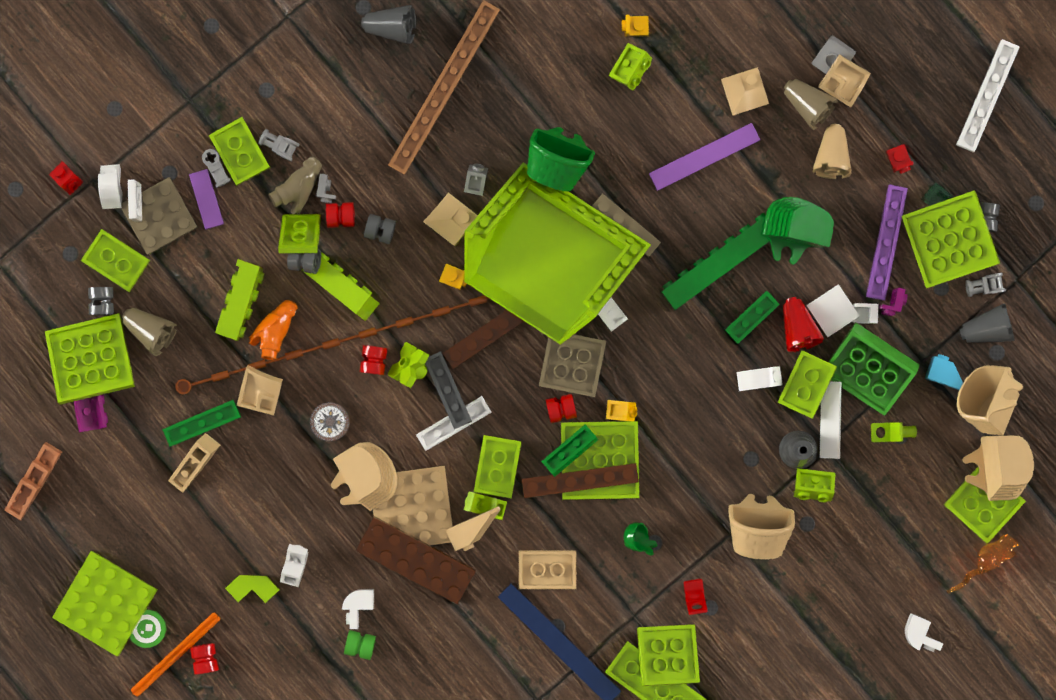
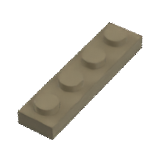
(615, 213)

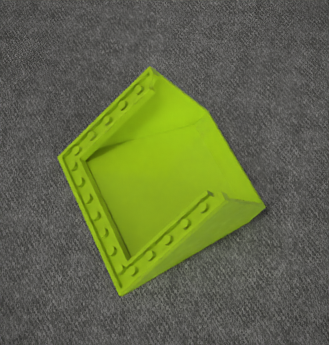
(548, 255)

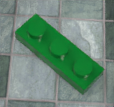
(752, 317)
(569, 450)

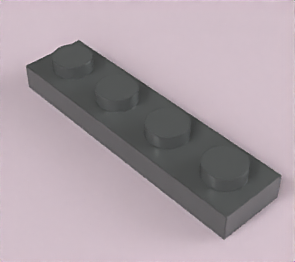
(447, 390)

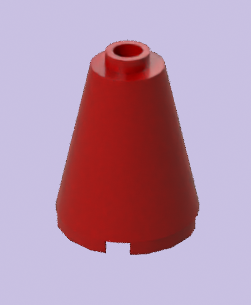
(799, 326)

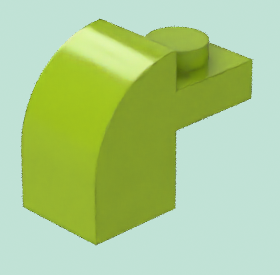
(480, 503)

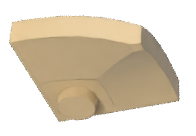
(844, 80)
(745, 91)
(450, 219)
(259, 391)

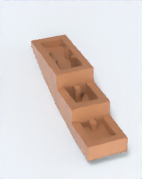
(33, 481)

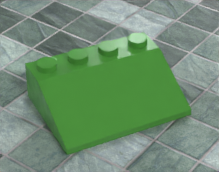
(872, 369)

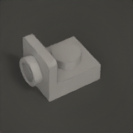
(475, 179)
(323, 186)

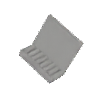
(830, 52)

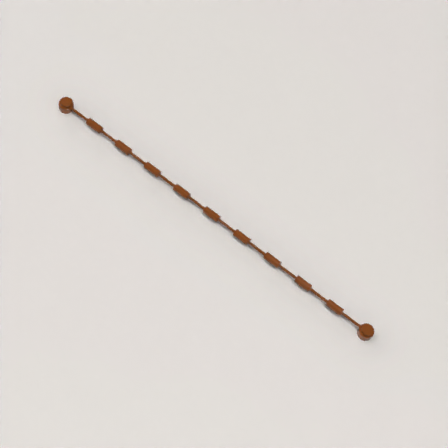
(184, 386)

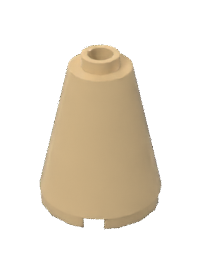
(833, 154)

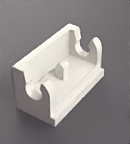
(612, 315)

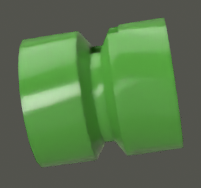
(359, 645)

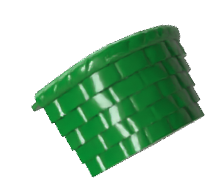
(557, 159)
(796, 225)

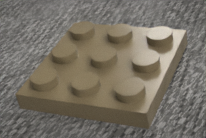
(163, 217)
(573, 365)

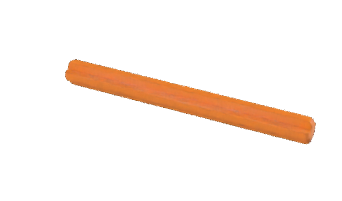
(175, 654)

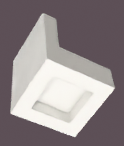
(867, 312)

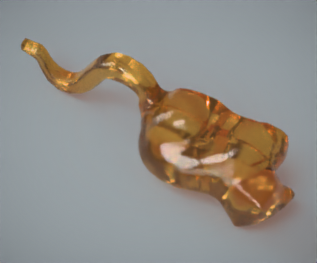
(990, 557)

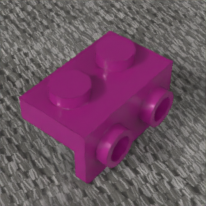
(897, 300)
(91, 413)

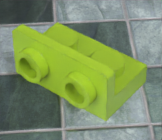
(631, 66)
(814, 485)

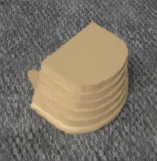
(989, 398)
(1003, 466)
(368, 475)
(760, 529)

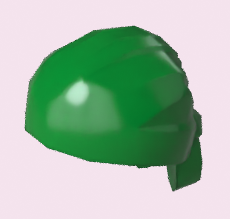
(637, 538)

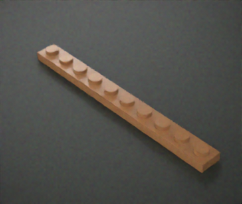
(444, 87)

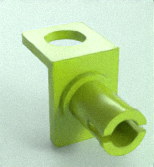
(893, 432)

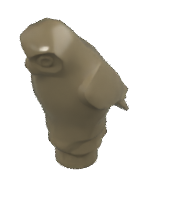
(297, 186)

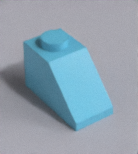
(943, 372)

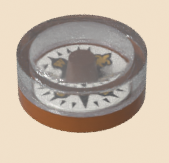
(330, 421)

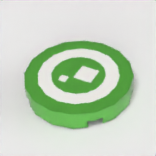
(149, 630)

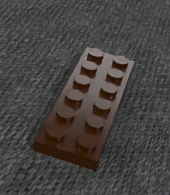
(415, 560)

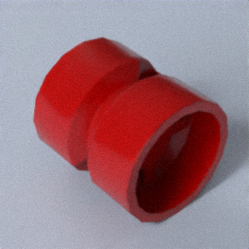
(340, 215)
(373, 360)
(561, 408)
(204, 658)

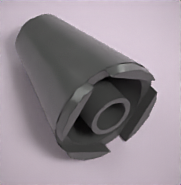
(391, 23)
(989, 327)
(790, 448)

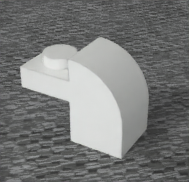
(109, 186)
(759, 378)
(294, 565)
(358, 600)
(916, 631)

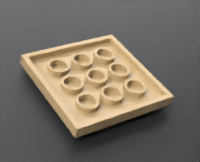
(420, 505)

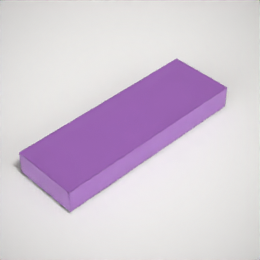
(206, 199)

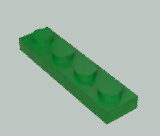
(201, 423)

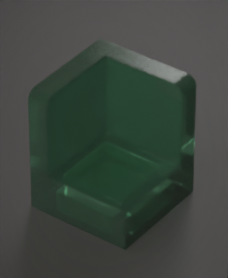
(936, 195)

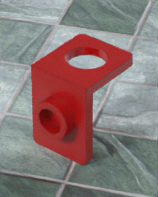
(695, 596)

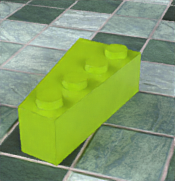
(344, 288)
(240, 300)

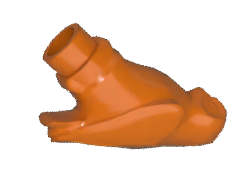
(273, 330)

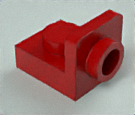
(899, 159)

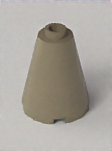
(809, 102)
(149, 329)

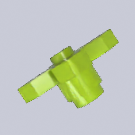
(410, 365)

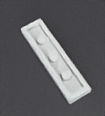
(831, 422)
(444, 429)

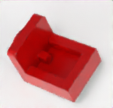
(66, 178)

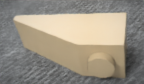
(194, 462)
(471, 530)

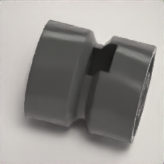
(990, 213)
(373, 227)
(307, 261)
(99, 294)

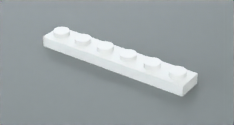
(987, 95)

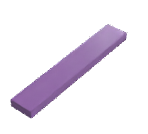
(704, 156)
(886, 242)

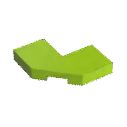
(259, 584)

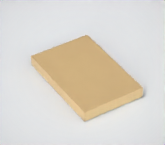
(547, 569)

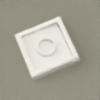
(135, 201)
(833, 310)

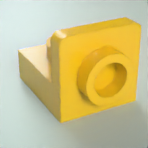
(635, 26)
(453, 277)
(621, 410)

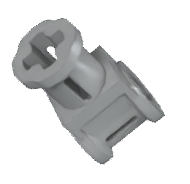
(282, 145)
(216, 168)
(988, 285)

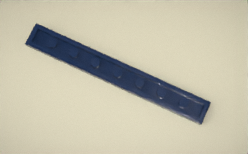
(559, 643)

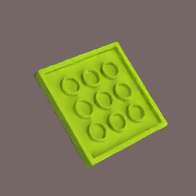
(950, 239)
(89, 359)
(615, 447)
(104, 603)

